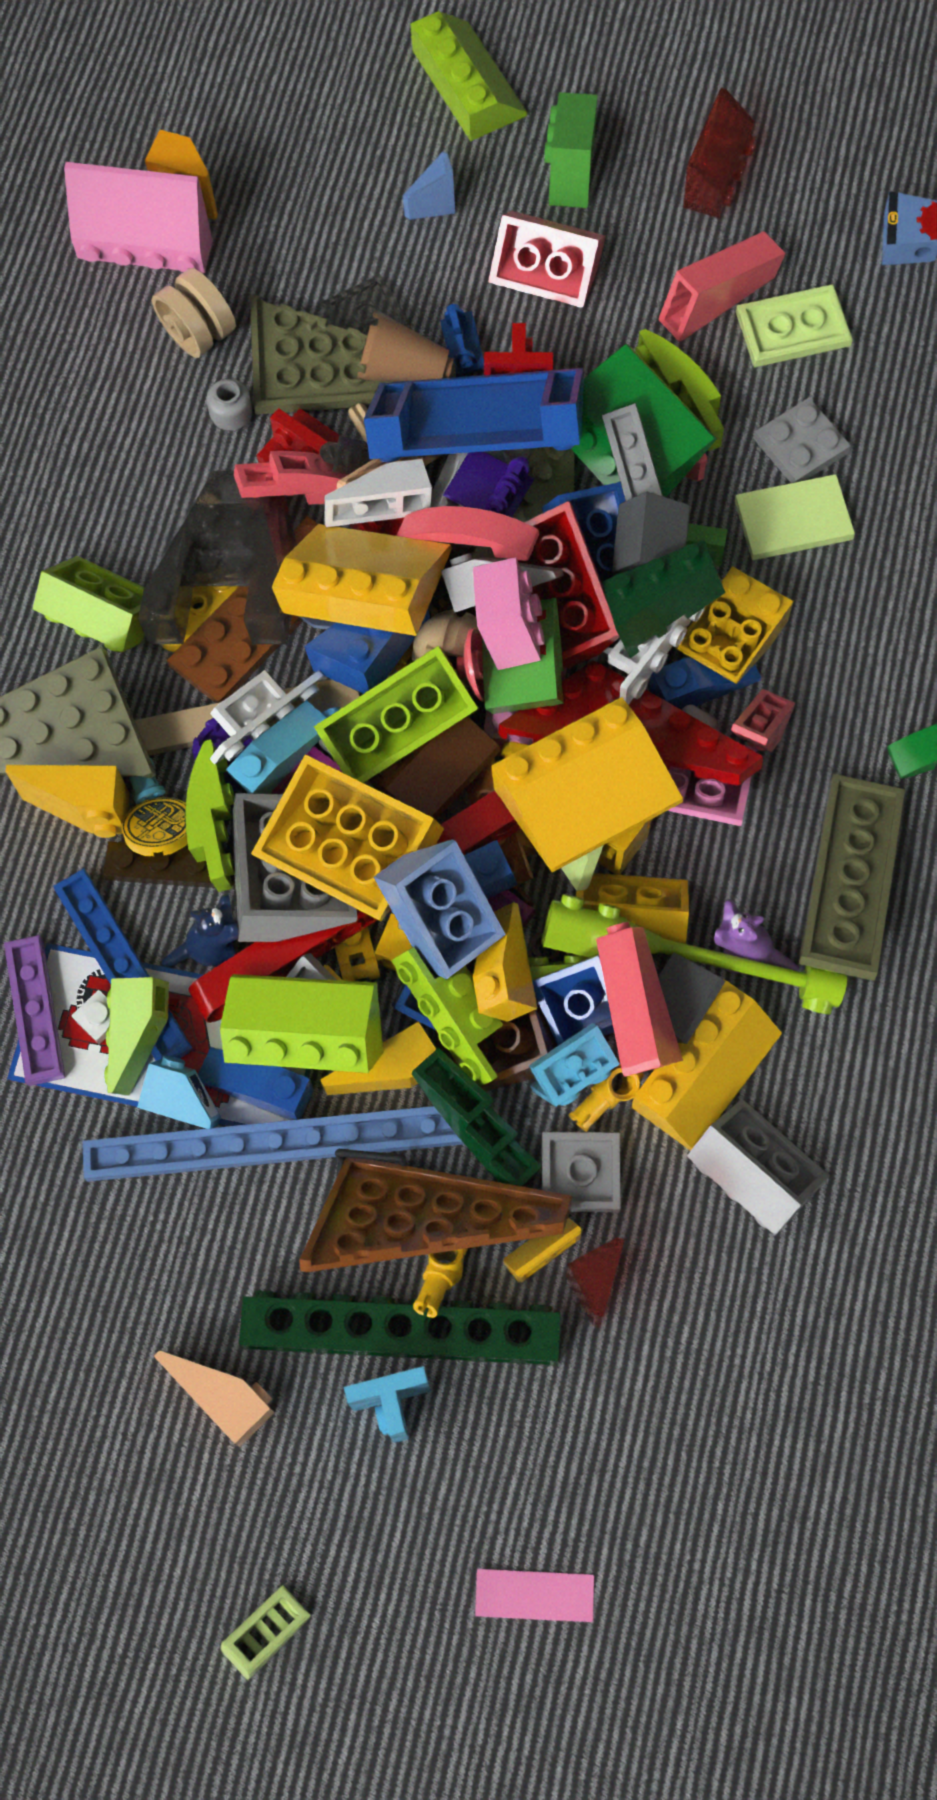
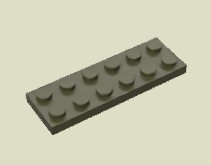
(852, 877)

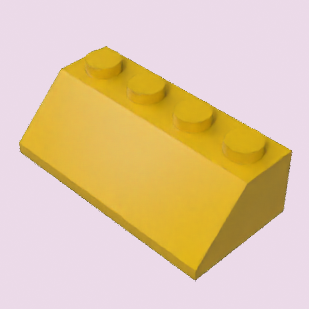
(715, 1066)

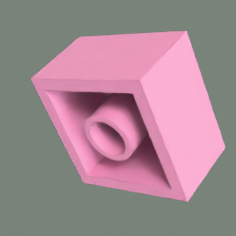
(508, 613)

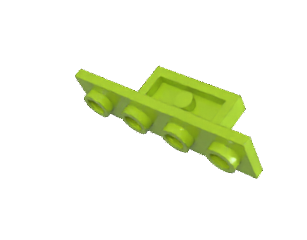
(452, 1011)

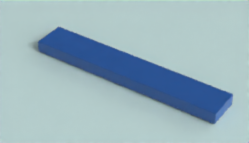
(113, 949)

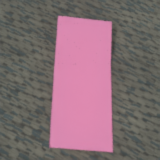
(534, 1595)

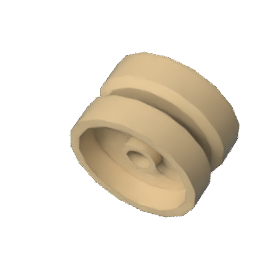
(193, 312)

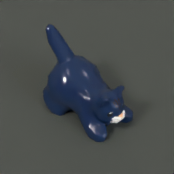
(209, 937)

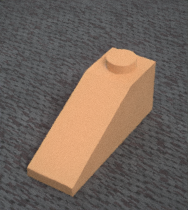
(225, 1398)

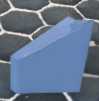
(432, 191)

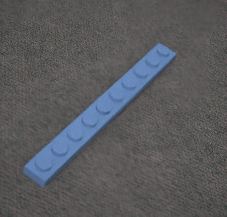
(265, 1143)

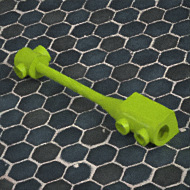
(575, 931)

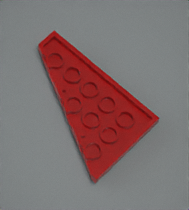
(675, 734)

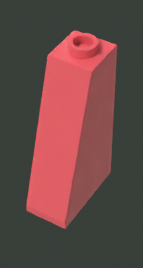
(718, 283)
(636, 1001)

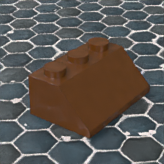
(438, 769)

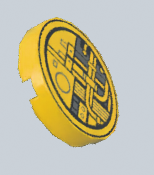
(156, 826)

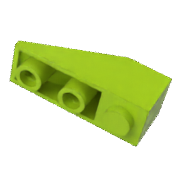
(136, 1021)

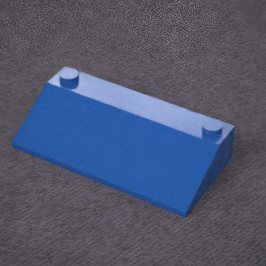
(476, 414)

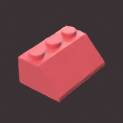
(546, 258)

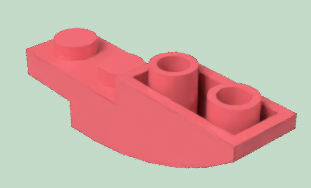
(288, 475)

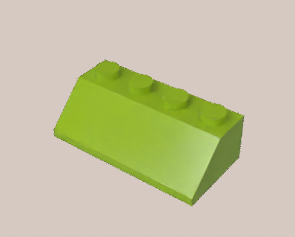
(465, 74)
(397, 716)
(301, 1023)

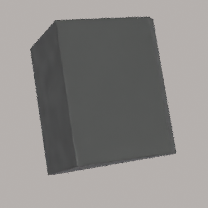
(648, 529)
(688, 994)

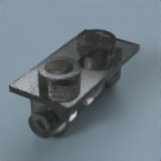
(345, 455)

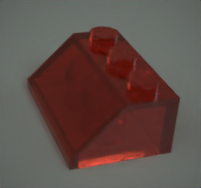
(719, 157)

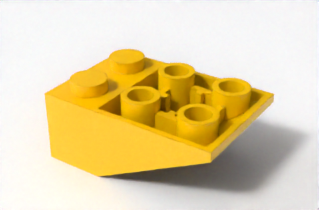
(737, 626)

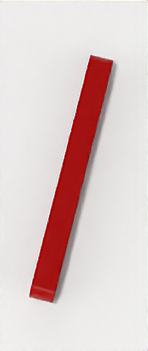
(471, 829)

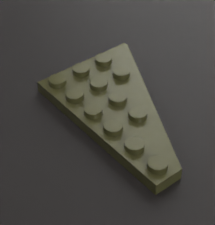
(73, 720)

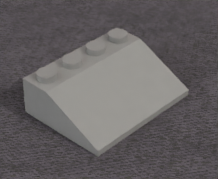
(268, 900)

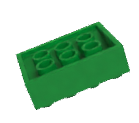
(671, 428)

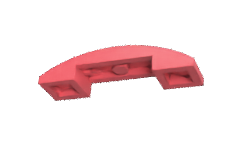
(472, 527)

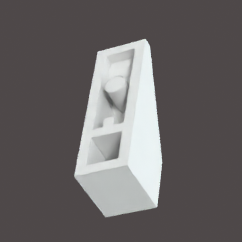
(380, 495)

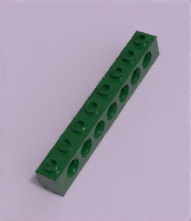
(259, 1334)

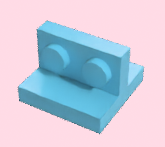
(388, 1392)

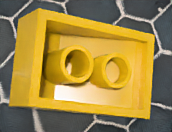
(80, 794)

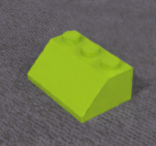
(92, 602)

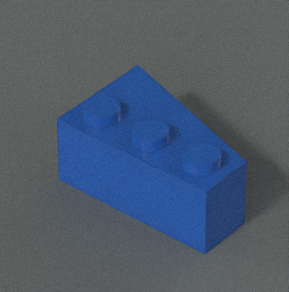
(357, 654)

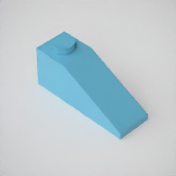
(277, 751)

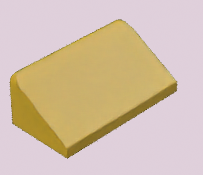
(540, 1251)

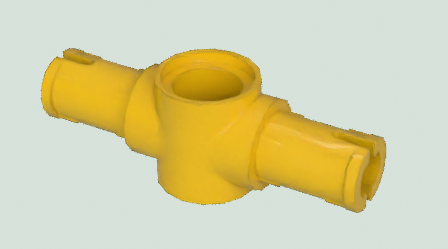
(604, 1097)
(438, 1279)

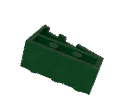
(661, 592)

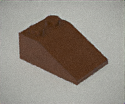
(514, 1048)

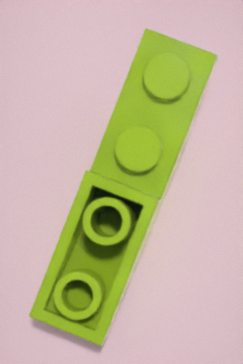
(684, 379)
(206, 811)

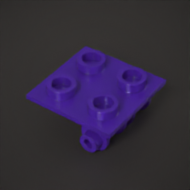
(490, 483)

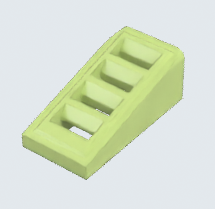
(242, 1633)

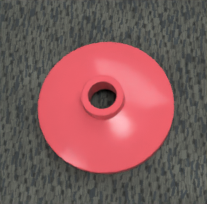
(471, 664)

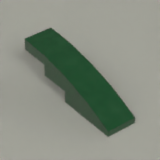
(473, 1120)

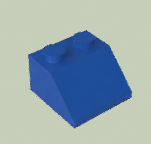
(574, 999)

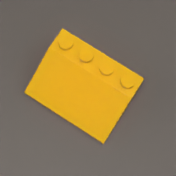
(361, 578)
(585, 784)
(342, 835)

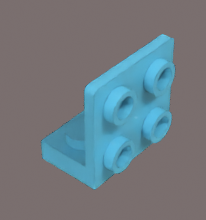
(573, 1066)

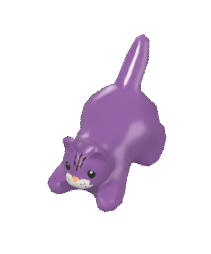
(746, 938)

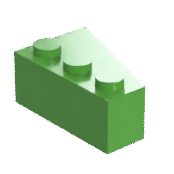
(571, 148)

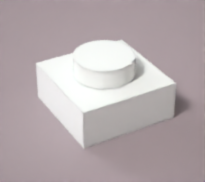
(94, 1016)

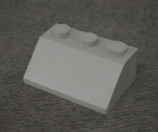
(757, 1166)

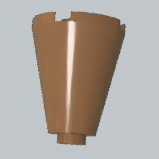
(401, 354)

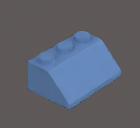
(440, 907)

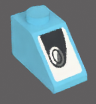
(177, 1093)

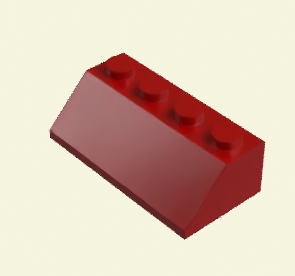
(581, 599)

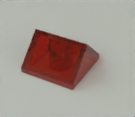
(593, 1278)

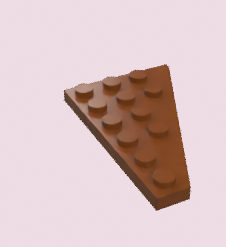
(407, 1211)

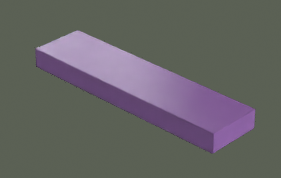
(34, 1010)

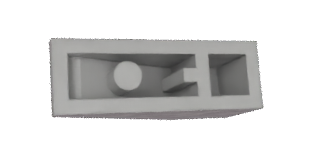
(460, 578)

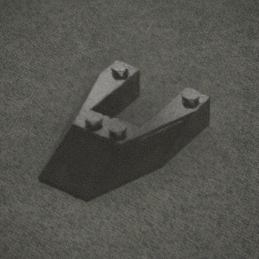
(222, 544)

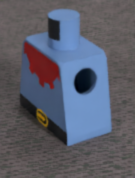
(909, 229)

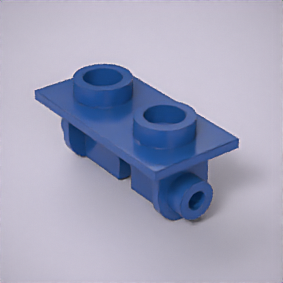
(462, 340)

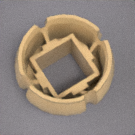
(445, 631)

